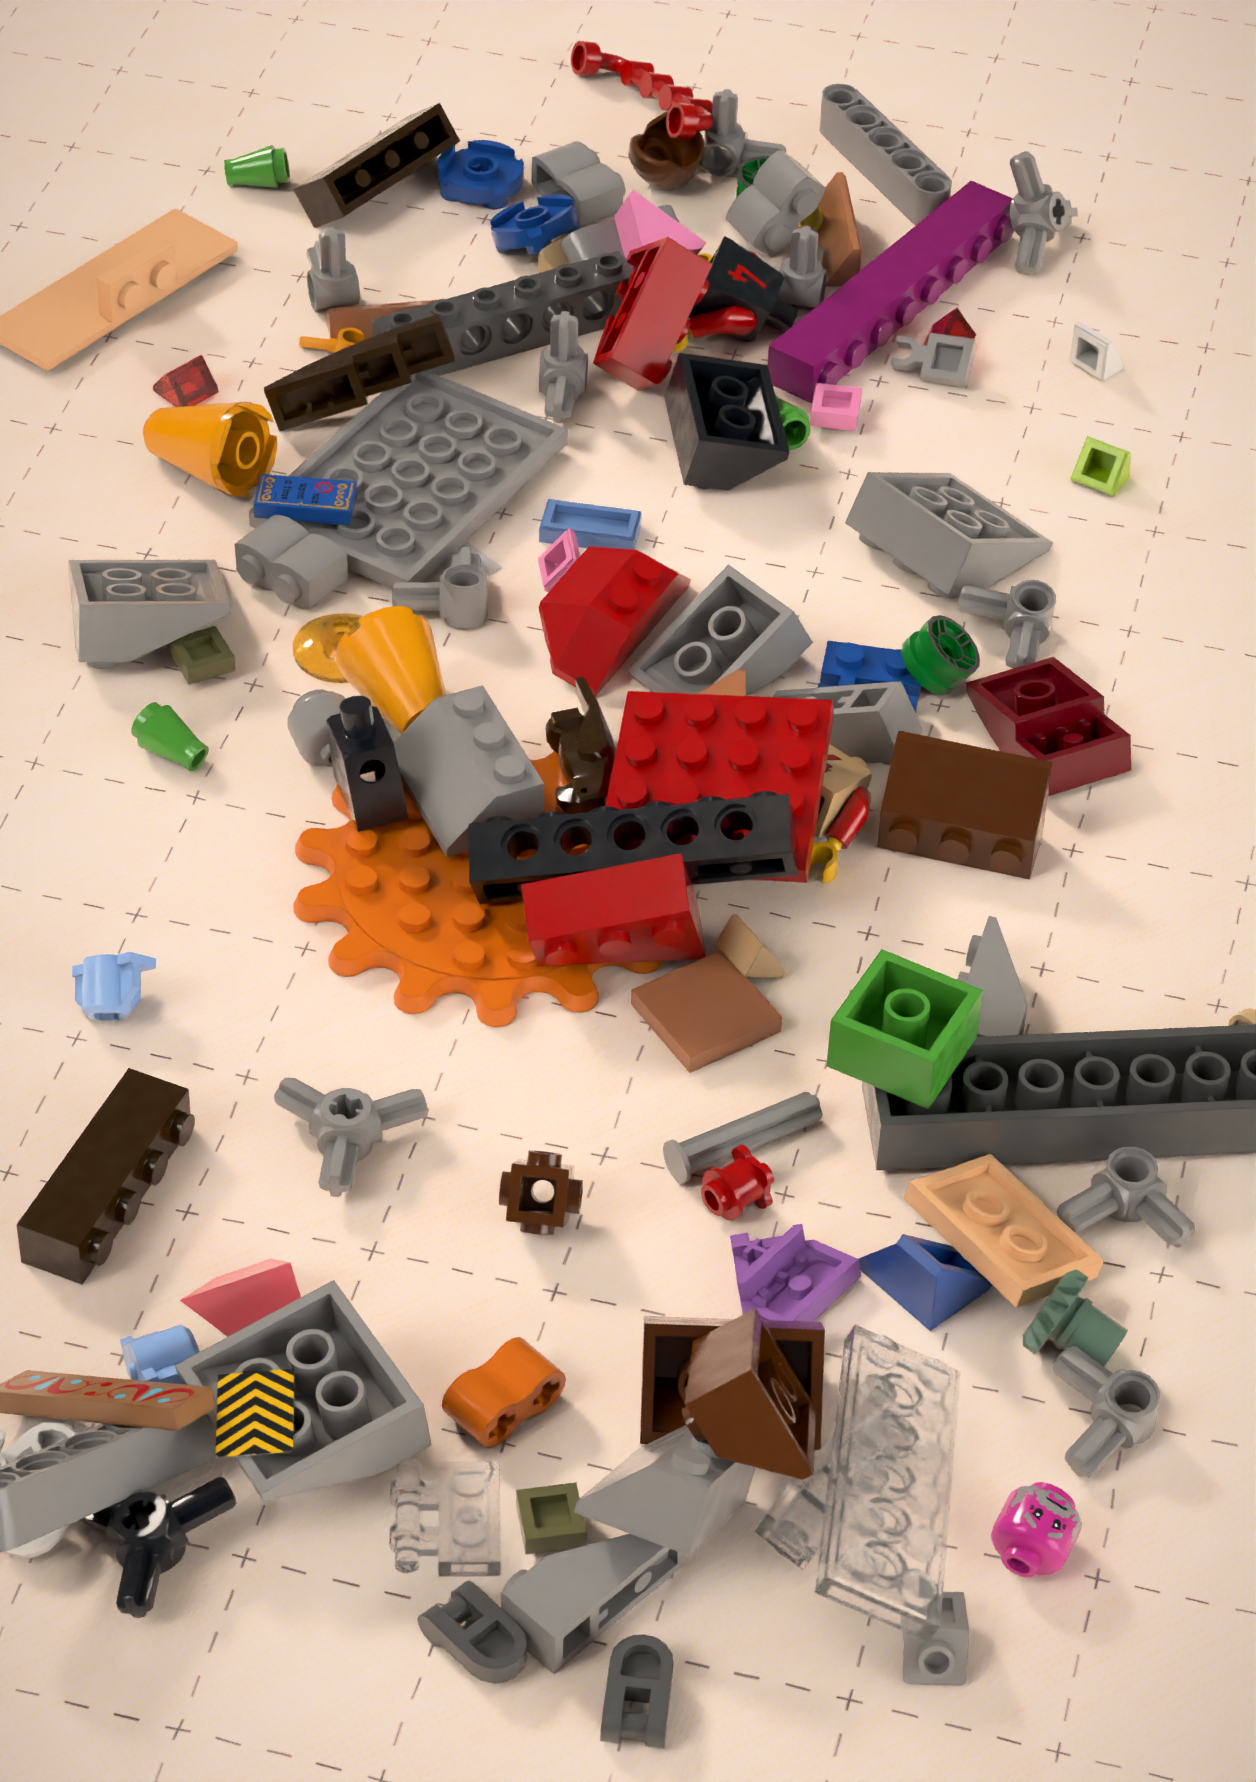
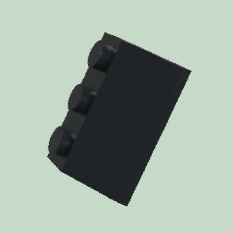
(723, 421)

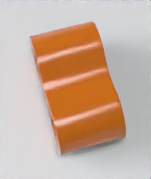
(503, 1392)

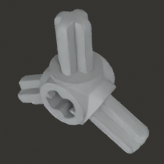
(1035, 212)
(347, 1124)

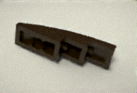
(359, 371)

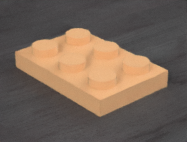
(1001, 1228)

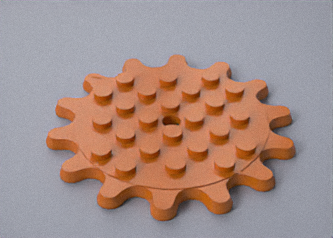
(422, 920)

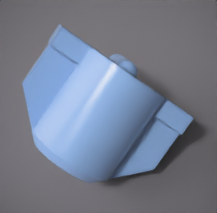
(110, 984)
(157, 1353)

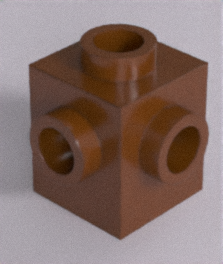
(523, 1206)

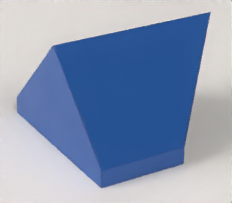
(925, 1278)

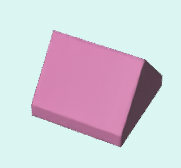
(558, 559)

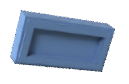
(592, 524)

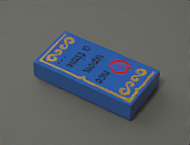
(305, 499)

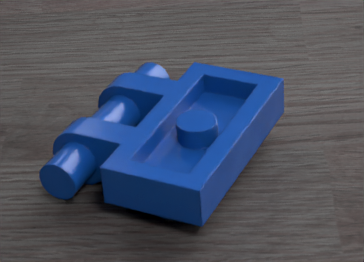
(865, 664)

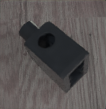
(361, 746)

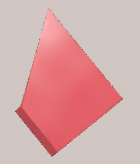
(244, 1295)

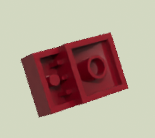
(1055, 718)

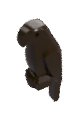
(584, 752)

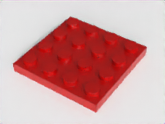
(726, 748)

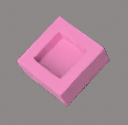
(836, 407)

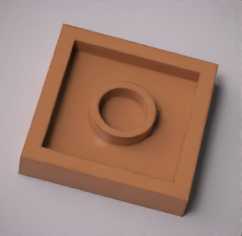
(706, 1011)

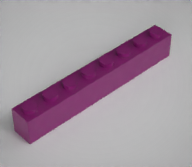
(890, 291)

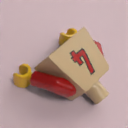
(842, 808)

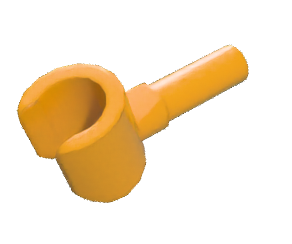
(346, 338)

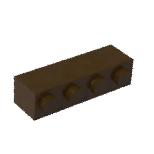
(376, 165)
(105, 1176)

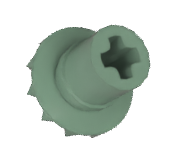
(1074, 1322)

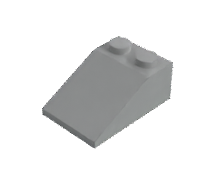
(723, 631)

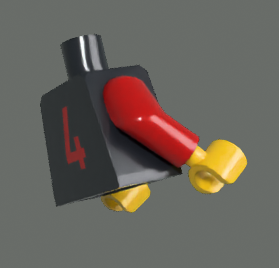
(739, 297)

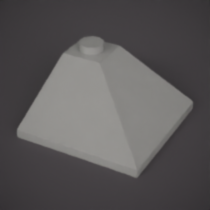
(140, 605)

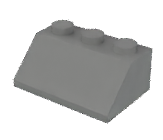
(466, 768)
(670, 1492)

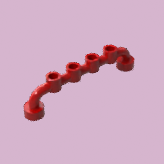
(685, 113)

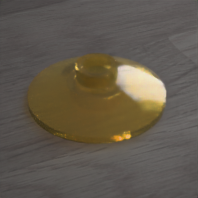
(317, 643)

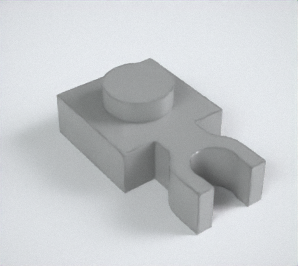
(943, 359)

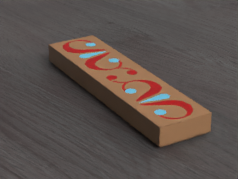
(105, 1400)

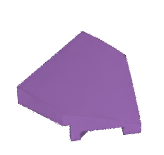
(790, 1275)

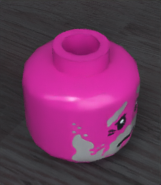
(1036, 1530)

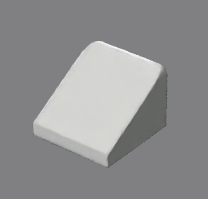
(1094, 352)

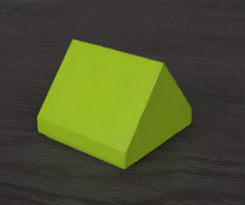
(1102, 466)

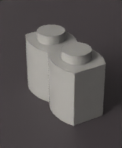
(579, 174)
(775, 203)
(291, 562)

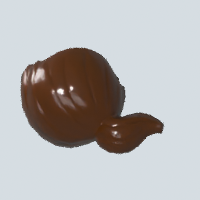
(663, 159)

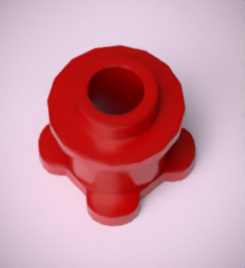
(737, 1185)

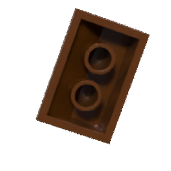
(964, 804)
(668, 1353)
(749, 1399)

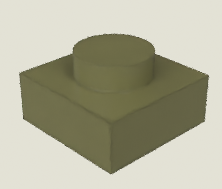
(202, 655)
(549, 1518)

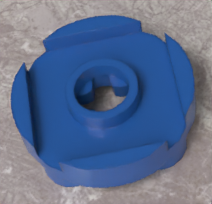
(481, 174)
(534, 226)

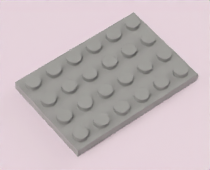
(427, 473)

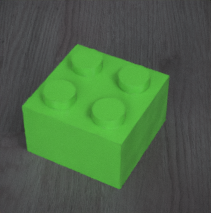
(904, 1028)

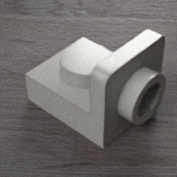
(946, 1654)

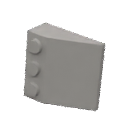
(942, 530)
(349, 1397)

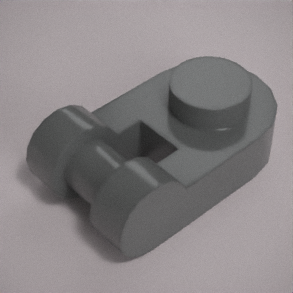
(490, 1647)
(638, 1673)

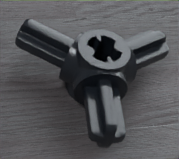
(153, 1536)

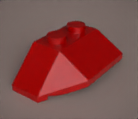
(605, 611)

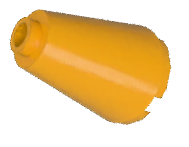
(215, 443)
(393, 663)

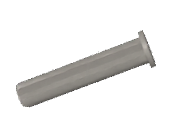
(751, 1130)

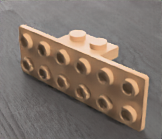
(112, 288)

